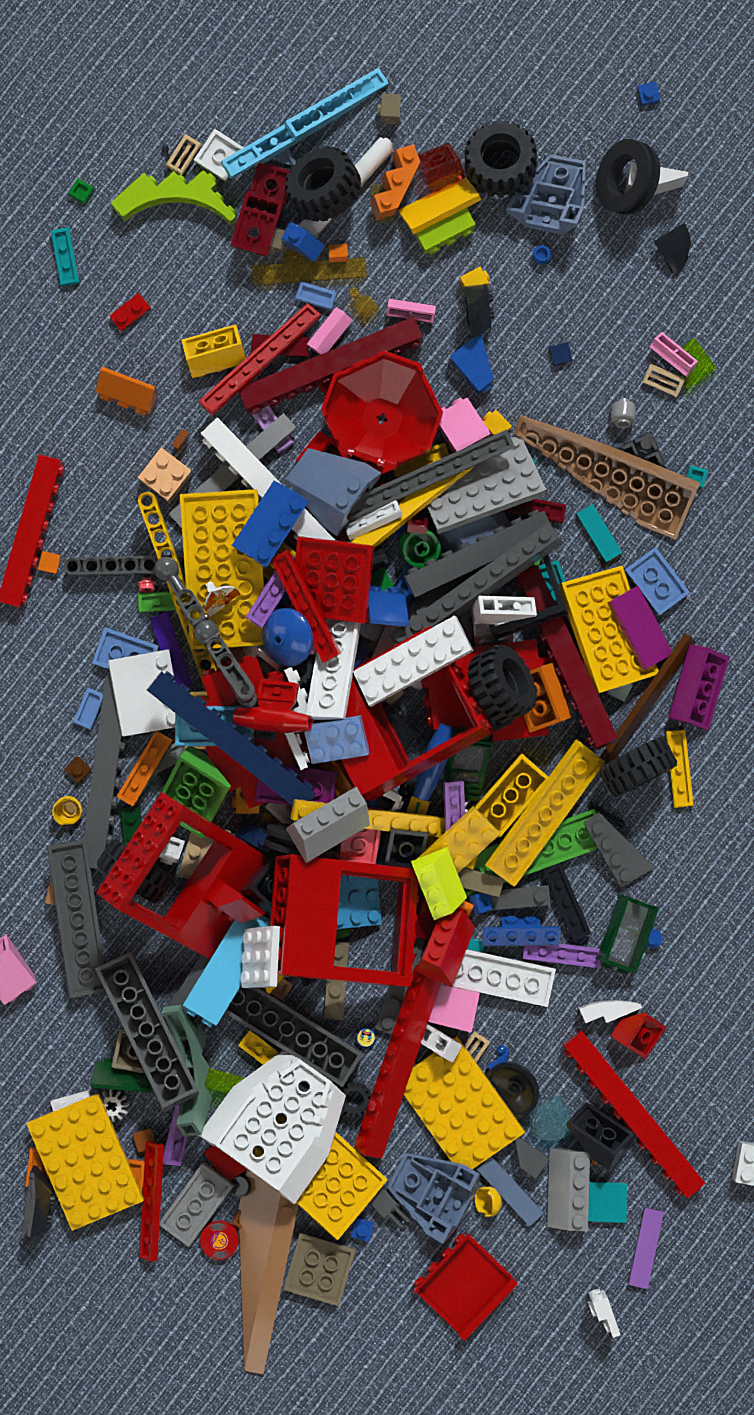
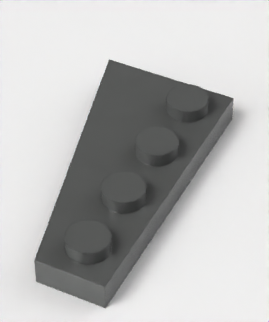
(617, 852)

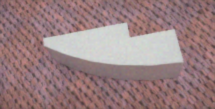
(608, 1009)
(440, 1043)

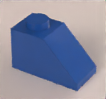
(302, 242)

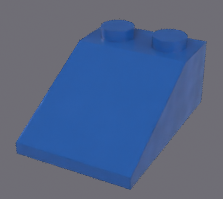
(387, 606)

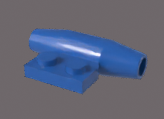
(428, 780)

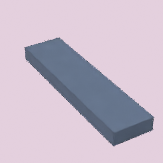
(510, 1190)

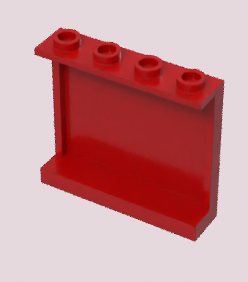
(465, 1285)

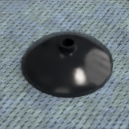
(520, 1099)

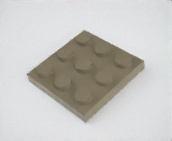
(319, 1269)

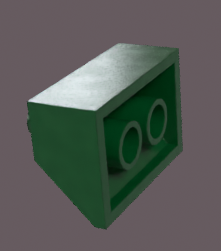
(118, 1079)

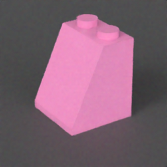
(462, 425)
(14, 972)
(455, 1008)

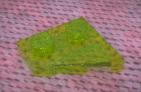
(703, 367)

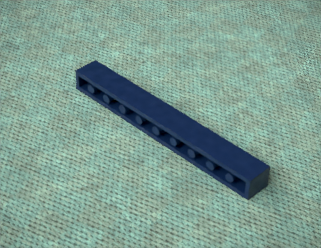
(228, 739)

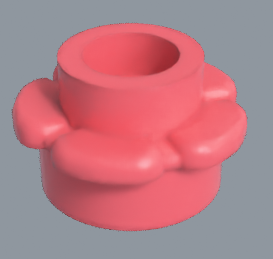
(147, 585)

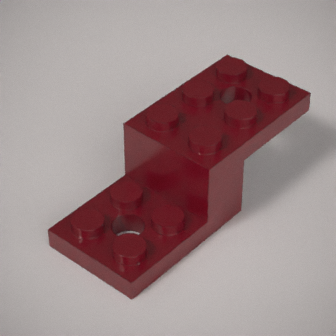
(261, 210)

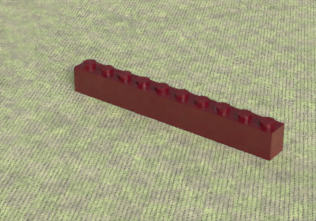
(320, 369)
(568, 663)

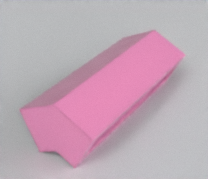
(411, 307)
(329, 331)
(674, 354)

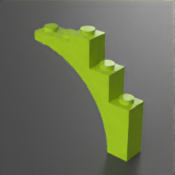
(200, 192)

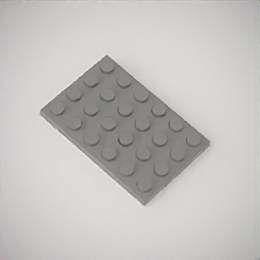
(488, 489)

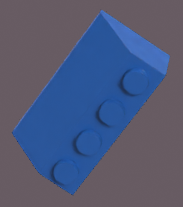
(270, 523)

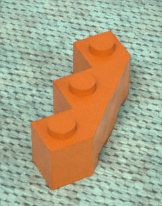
(395, 182)

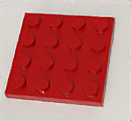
(337, 576)

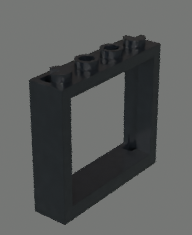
(542, 616)

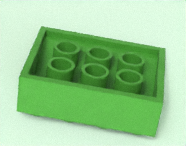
(197, 785)

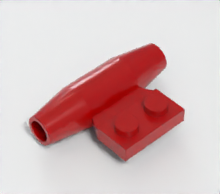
(274, 710)

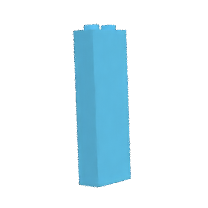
(221, 976)

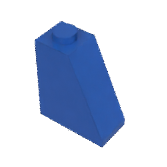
(474, 365)

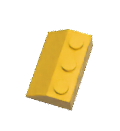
(213, 351)

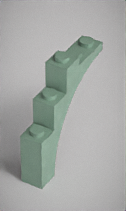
(190, 1042)

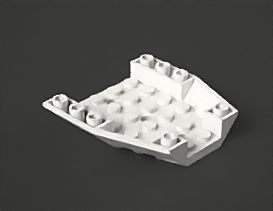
(290, 1149)

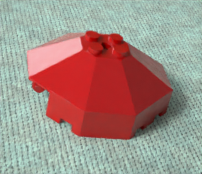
(379, 387)

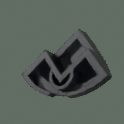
(675, 247)
(644, 448)

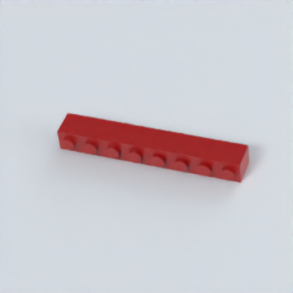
(30, 531)

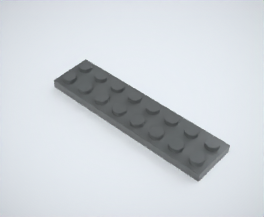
(76, 916)

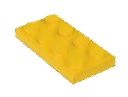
(465, 838)

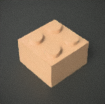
(165, 475)

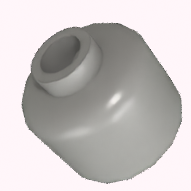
(623, 413)

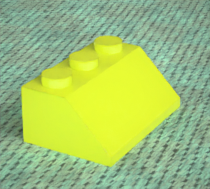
(439, 882)

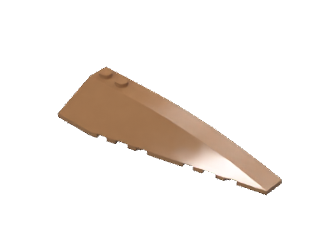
(636, 486)
(264, 1251)

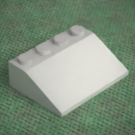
(136, 707)

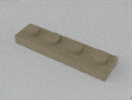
(336, 990)

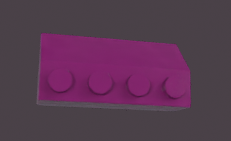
(699, 687)

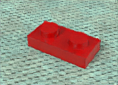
(130, 312)

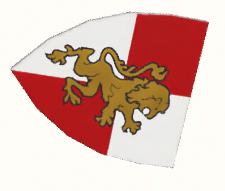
(218, 597)

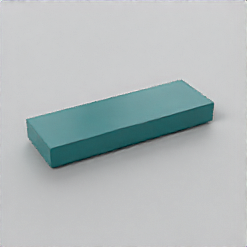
(65, 257)
(599, 533)

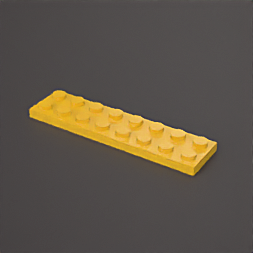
(545, 813)

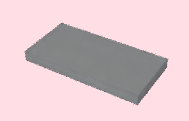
(196, 1204)

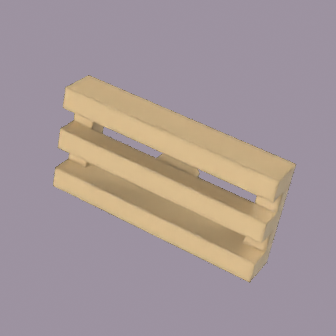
(175, 168)
(664, 372)
(480, 1038)

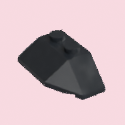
(37, 1207)

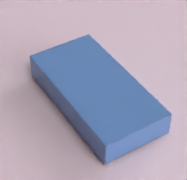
(316, 296)
(89, 709)

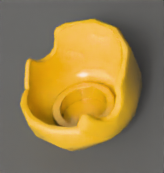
(67, 810)
(488, 1201)

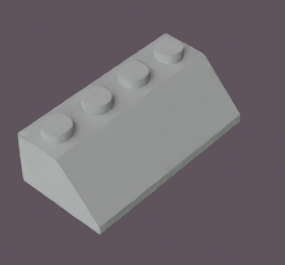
(330, 824)
(568, 1189)

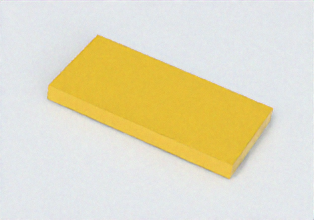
(439, 205)

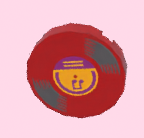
(219, 1239)

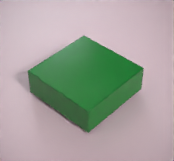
(81, 191)

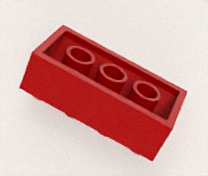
(446, 947)

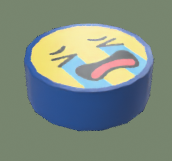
(366, 1037)

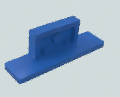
(521, 932)

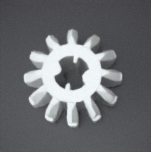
(119, 1101)

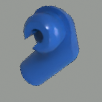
(503, 1054)

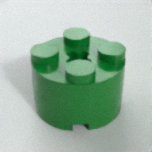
(416, 557)

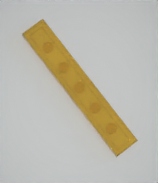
(308, 272)

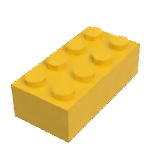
(511, 793)

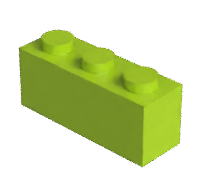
(445, 232)

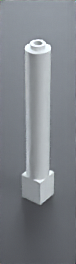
(366, 167)

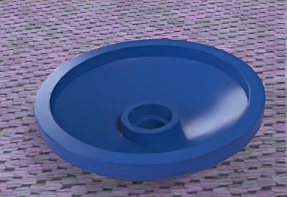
(294, 635)

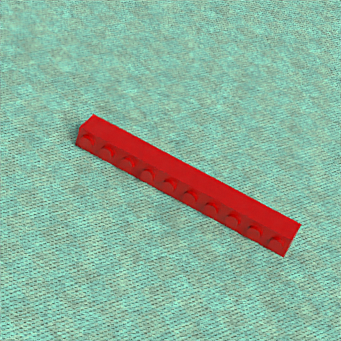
(397, 1065)
(633, 1113)

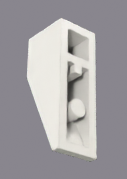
(502, 609)

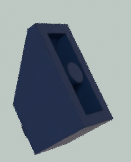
(254, 835)

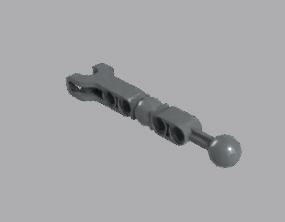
(207, 633)

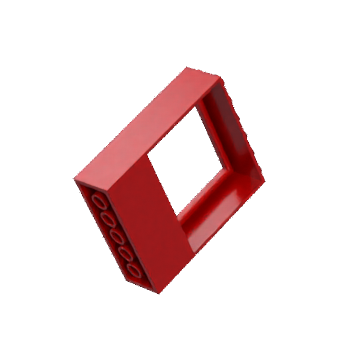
(388, 762)
(307, 912)
(191, 916)

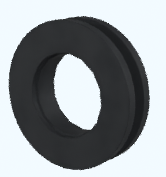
(644, 185)
(282, 841)

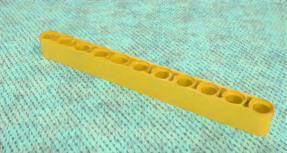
(159, 548)

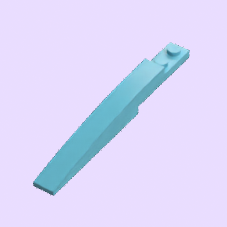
(304, 124)

